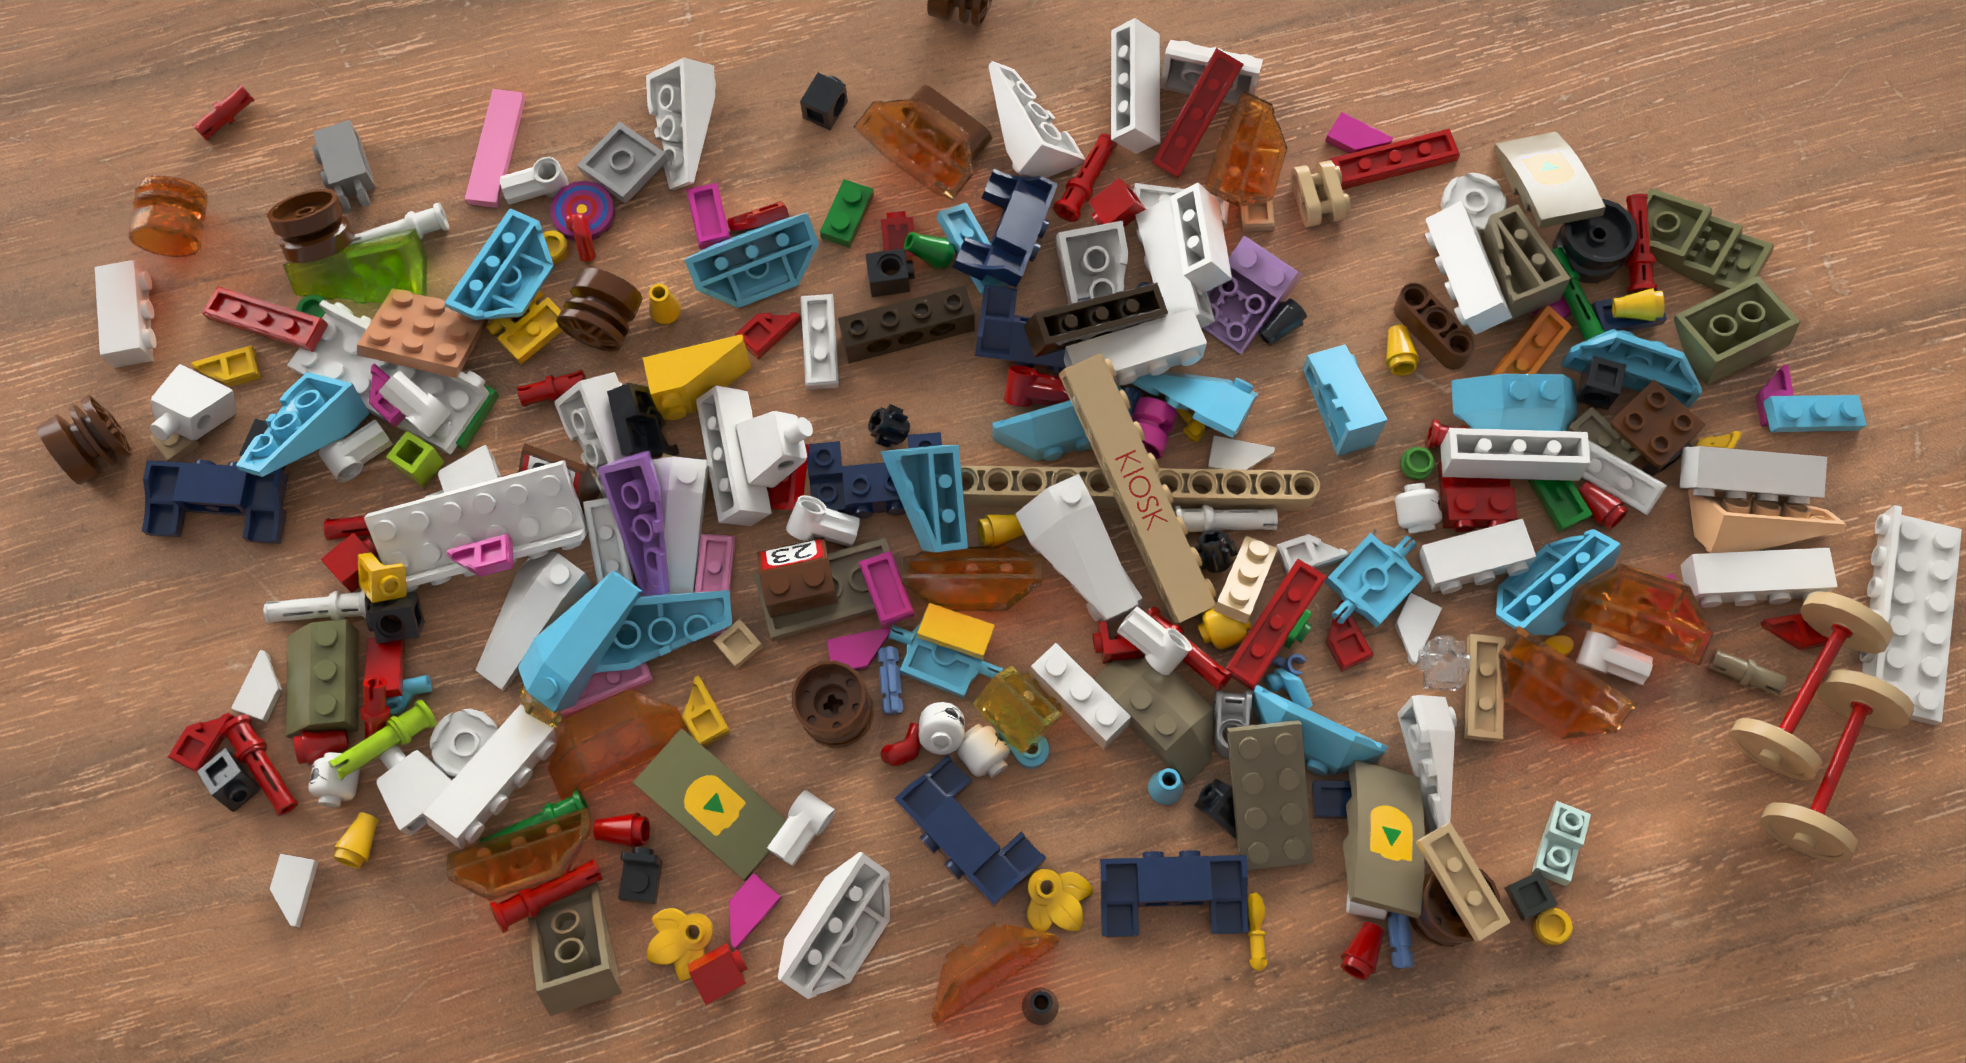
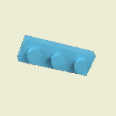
(960, 223)
(1814, 413)

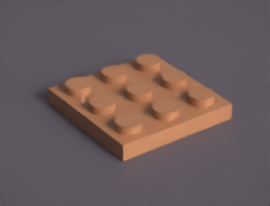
(420, 334)

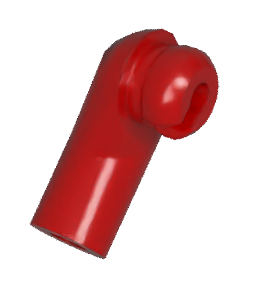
(580, 226)
(905, 750)

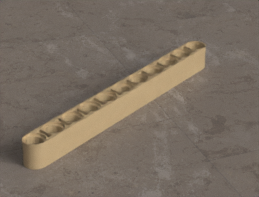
(1180, 479)

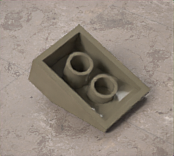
(573, 952)

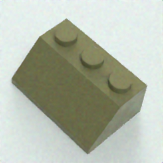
(1735, 329)
(322, 678)

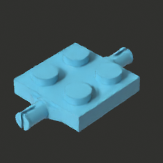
(1373, 580)
(940, 665)

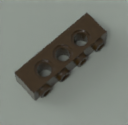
(1084, 320)
(906, 324)

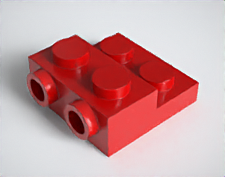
(1475, 502)

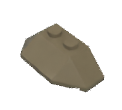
(1163, 713)

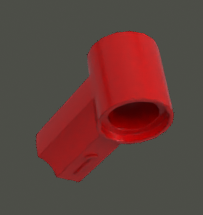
(1028, 386)

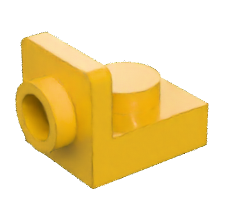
(381, 581)

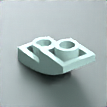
(1561, 842)

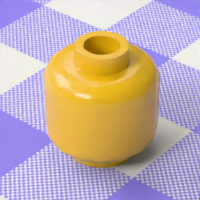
(1222, 629)

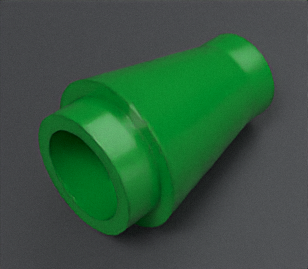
(930, 249)

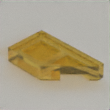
(538, 710)

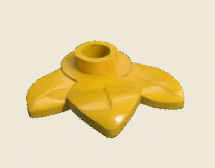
(1060, 904)
(674, 942)

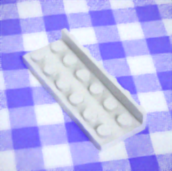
(338, 359)
(530, 506)
(1916, 596)

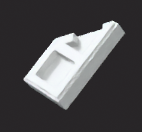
(1237, 454)
(1310, 551)
(1416, 624)
(259, 690)
(293, 885)

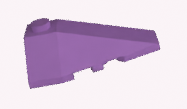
(638, 511)

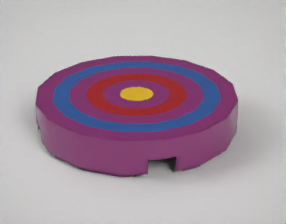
(587, 199)

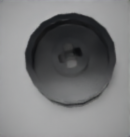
(1598, 244)

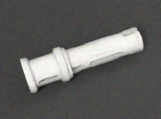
(423, 221)
(1236, 519)
(335, 606)

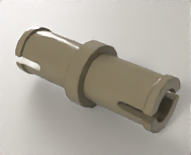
(1747, 672)

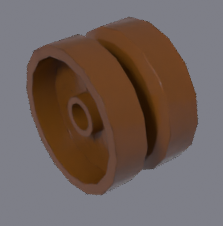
(311, 225)

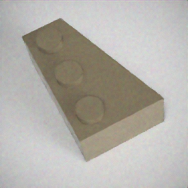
(1522, 262)

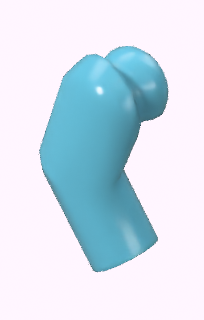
(1291, 684)
(410, 688)

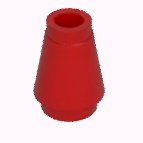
(1606, 508)
(314, 744)
(623, 830)
(1363, 952)

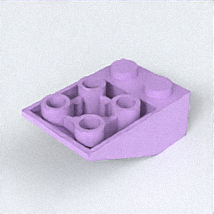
(1251, 295)

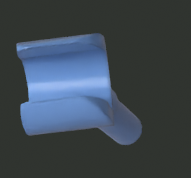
(1285, 663)

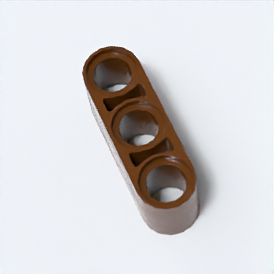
(979, 134)
(1433, 311)

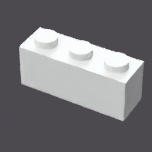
(1201, 237)
(124, 314)
(1477, 557)
(1080, 696)

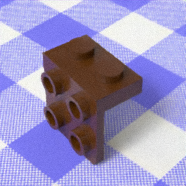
(1656, 424)

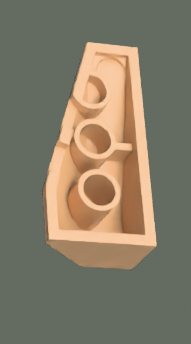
(1755, 525)

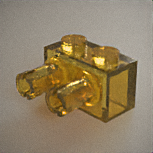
(1018, 708)

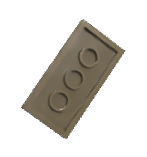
(850, 589)
(1270, 794)

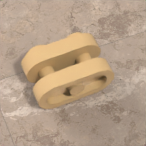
(1329, 180)

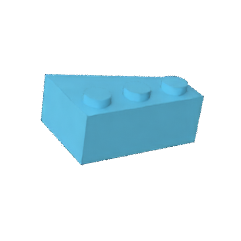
(1344, 400)
(931, 494)

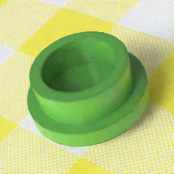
(1417, 463)

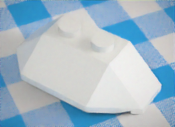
(837, 928)

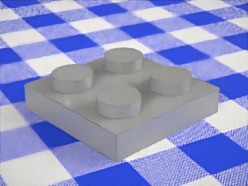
(622, 162)

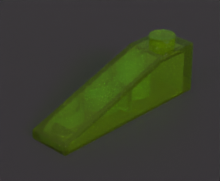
(365, 270)

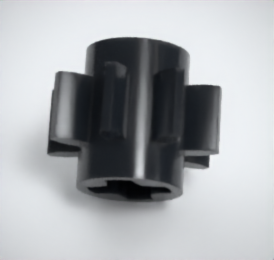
(889, 426)
(1216, 551)

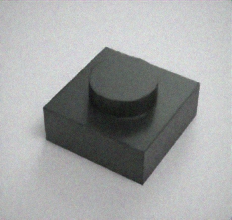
(1530, 896)

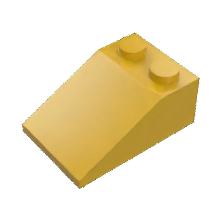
(689, 372)

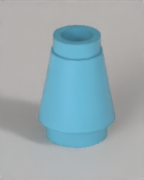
(1165, 794)

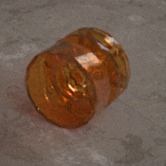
(168, 216)

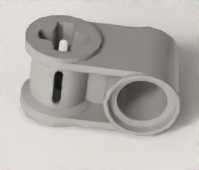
(1229, 711)

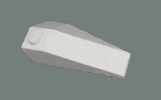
(682, 104)
(1027, 128)
(589, 420)

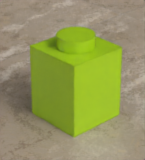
(415, 459)

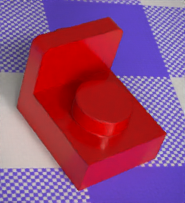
(895, 231)
(1114, 649)

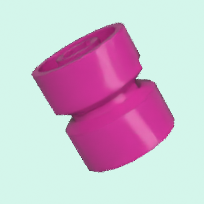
(1156, 421)

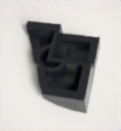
(638, 421)

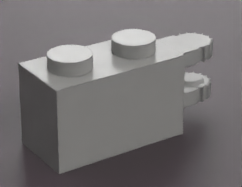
(344, 163)

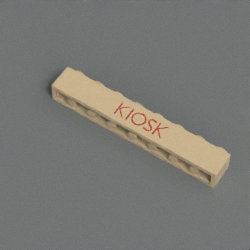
(1137, 488)

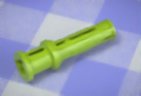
(397, 731)

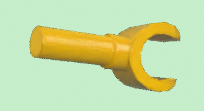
(1194, 429)

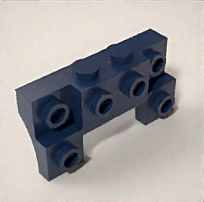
(1021, 223)
(1003, 333)
(857, 488)
(213, 489)
(961, 839)
(1173, 882)

